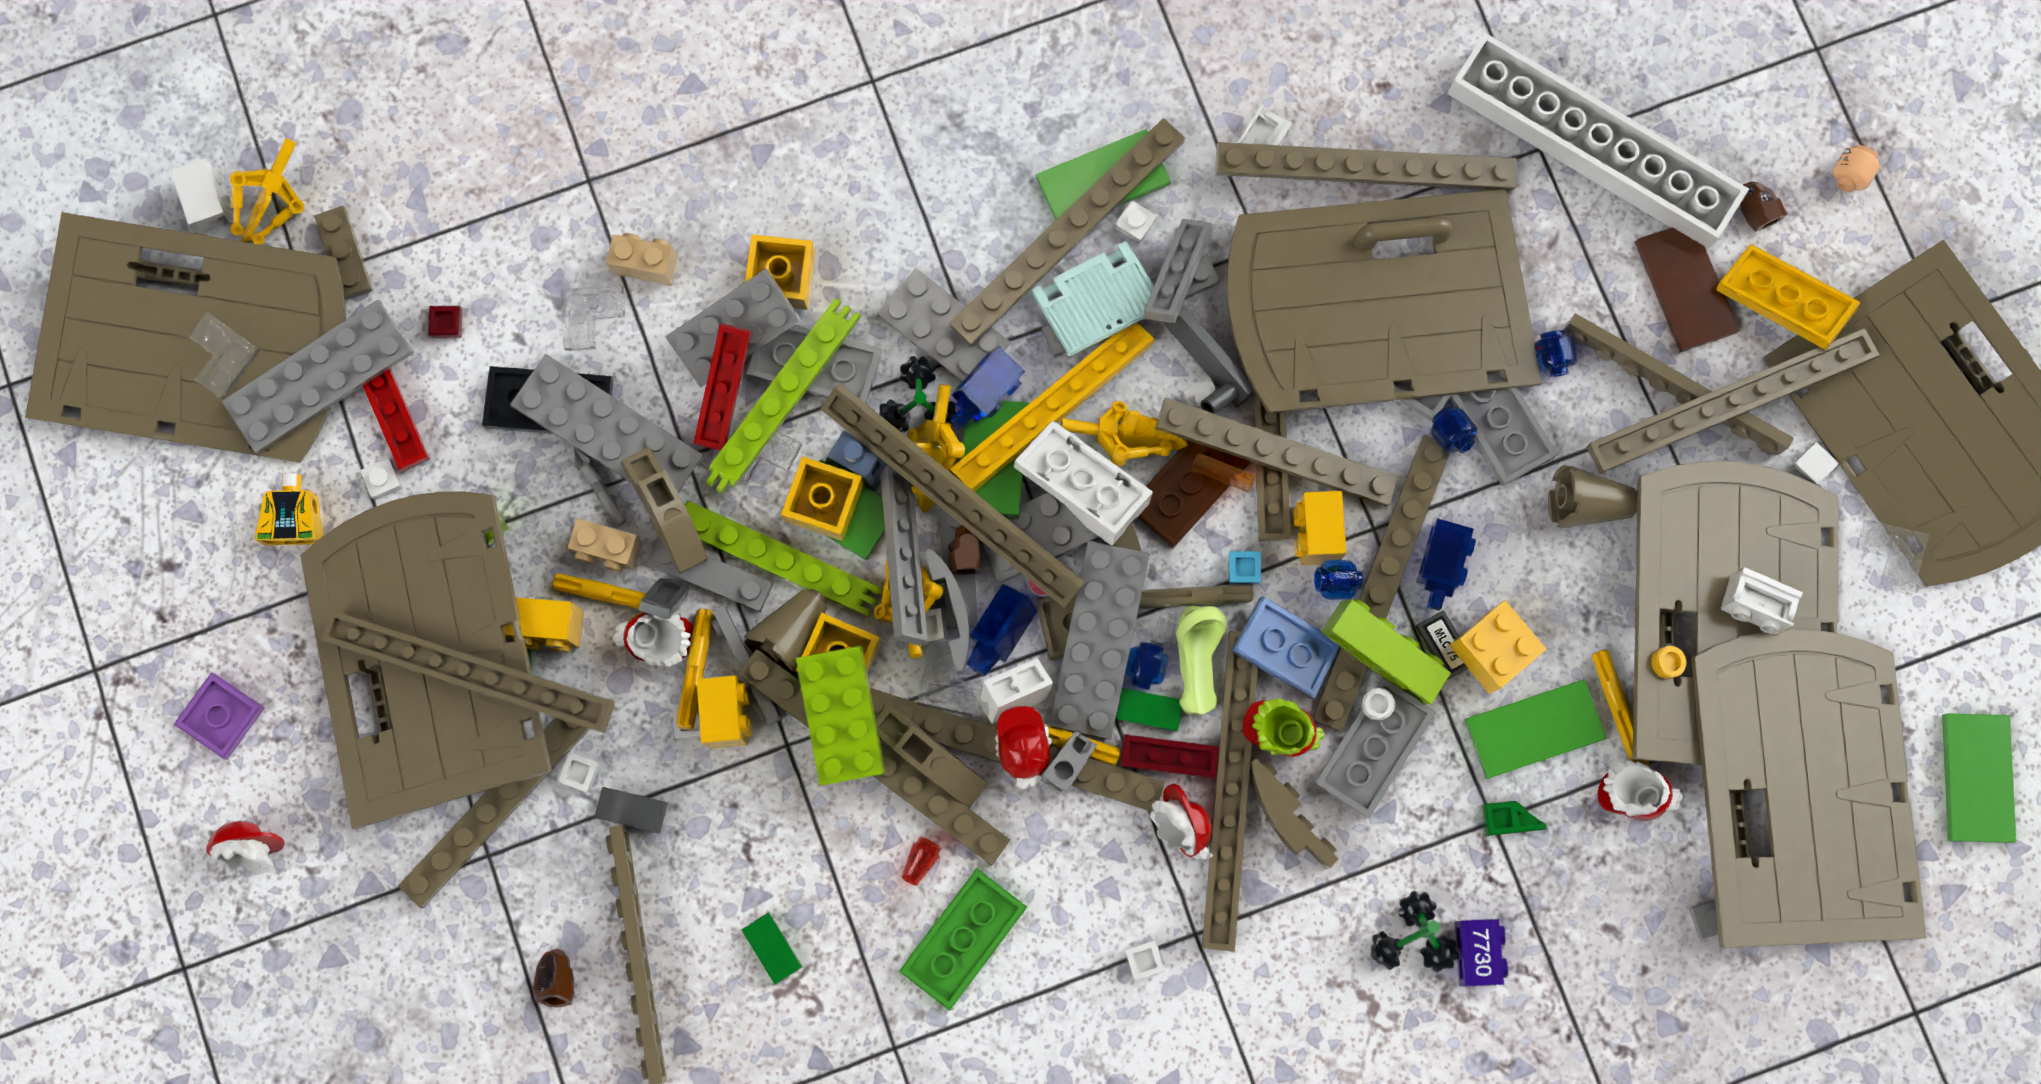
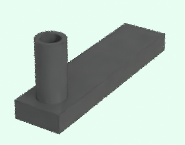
(1231, 381)

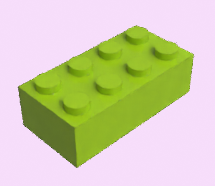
(840, 715)

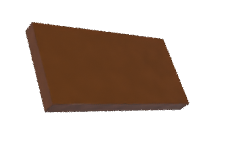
(1686, 288)
(1184, 495)

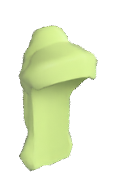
(1197, 637)

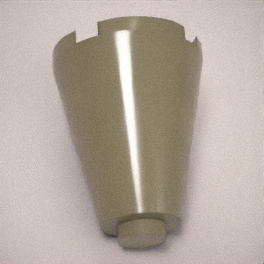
(1588, 499)
(788, 629)

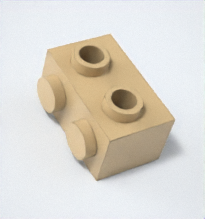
(642, 259)
(604, 544)

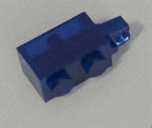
(985, 387)
(1444, 560)
(1000, 629)

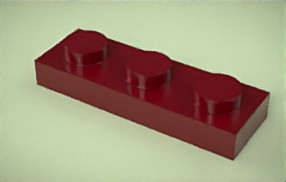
(1169, 756)

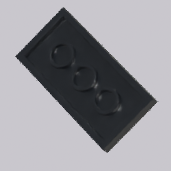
(502, 389)

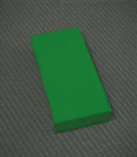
(1149, 710)
(772, 948)

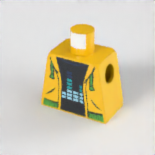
(289, 515)

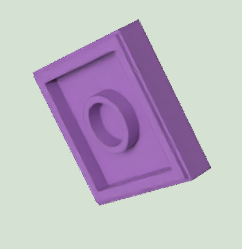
(219, 716)

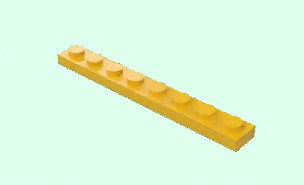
(1051, 406)

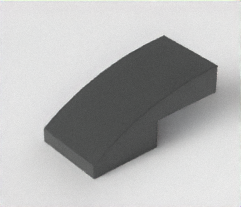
(631, 810)

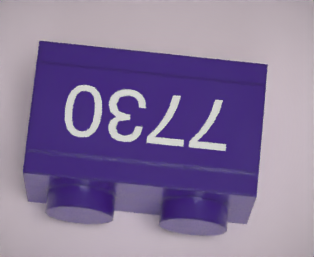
(1480, 952)

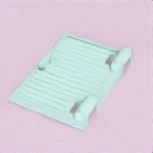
(1095, 299)

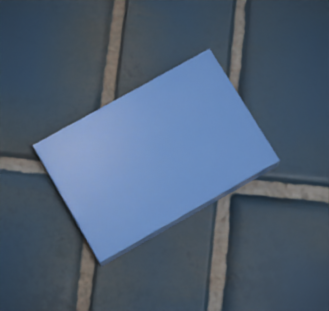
(1286, 647)

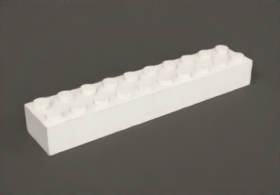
(1597, 141)

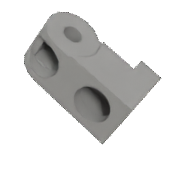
(1069, 763)

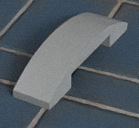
(940, 575)

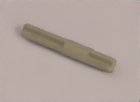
(1196, 596)

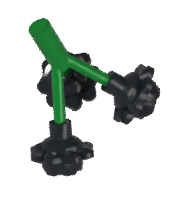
(917, 375)
(1416, 910)

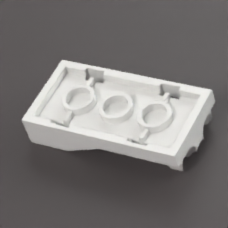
(1084, 482)

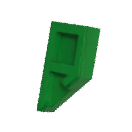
(1509, 818)

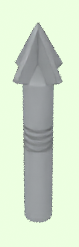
(584, 463)

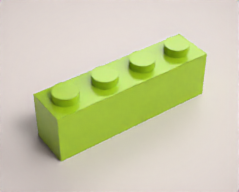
(1386, 651)

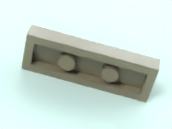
(342, 243)

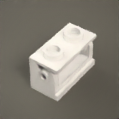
(1264, 129)
(202, 195)
(1760, 601)
(1019, 686)

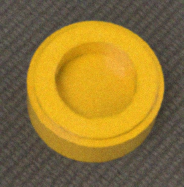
(1668, 662)

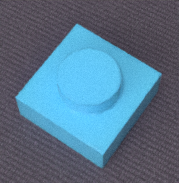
(1244, 567)

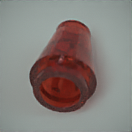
(920, 860)

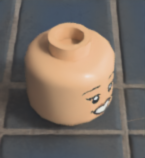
(1856, 168)

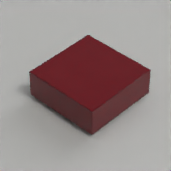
(445, 322)

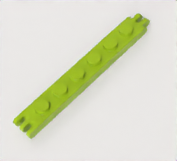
(782, 396)
(782, 560)

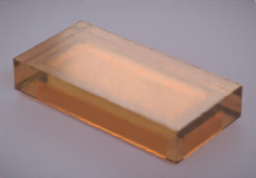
(1223, 472)

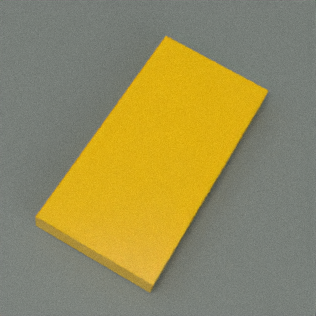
(1788, 296)

